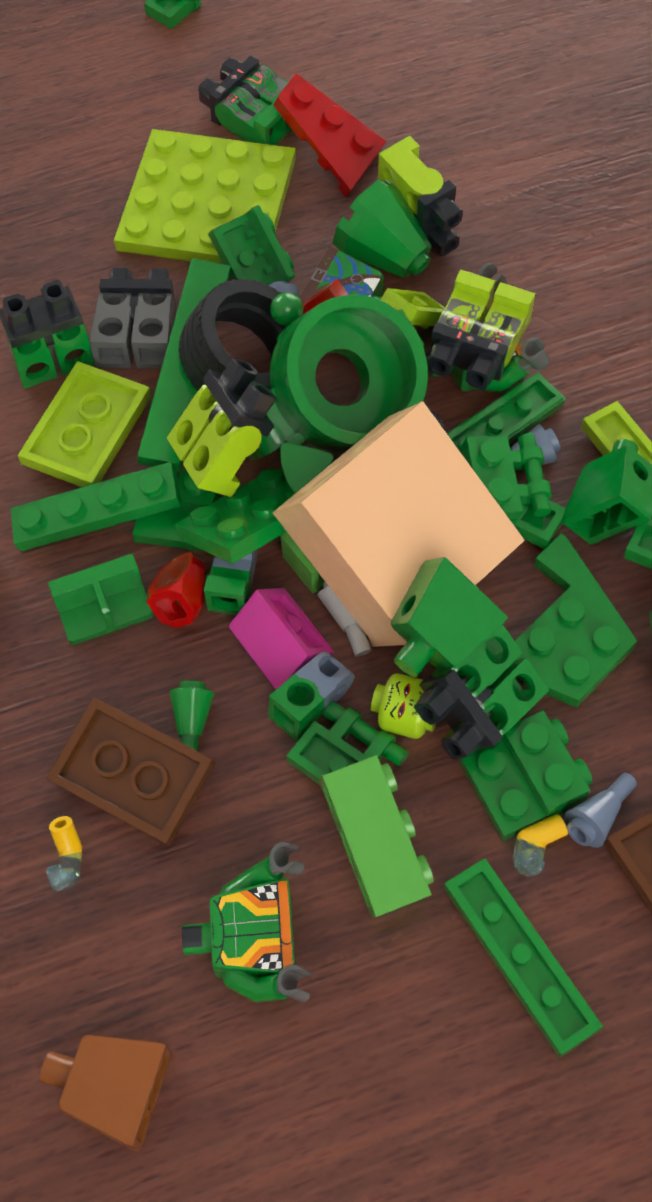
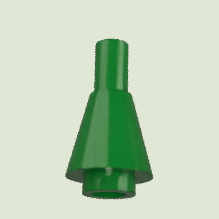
(190, 709)

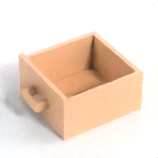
(389, 509)

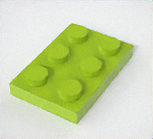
(85, 425)

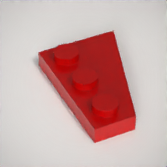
(334, 134)

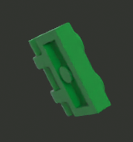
(496, 468)
(326, 751)

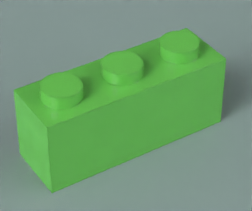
(376, 836)

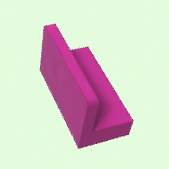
(277, 634)

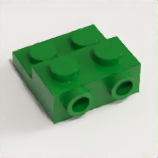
(527, 775)

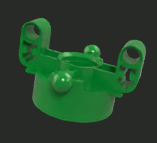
(373, 338)

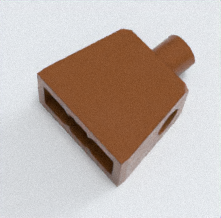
(110, 1085)

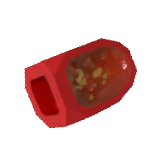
(178, 591)

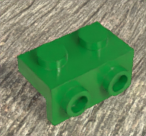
(252, 248)

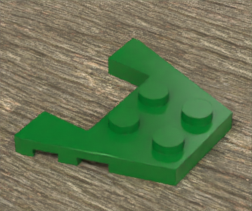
(578, 635)

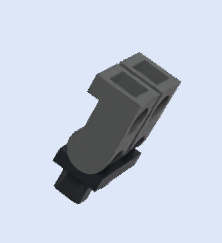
(133, 317)

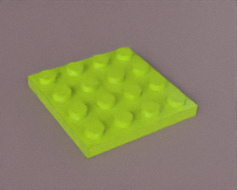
(195, 186)

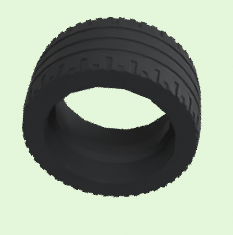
(234, 301)

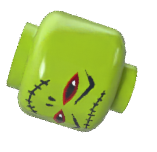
(396, 706)

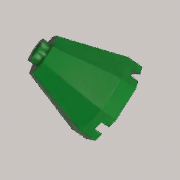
(384, 232)

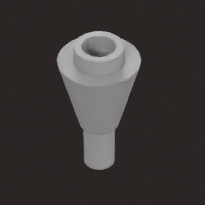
(346, 622)

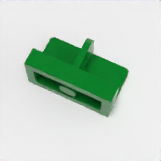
(101, 599)

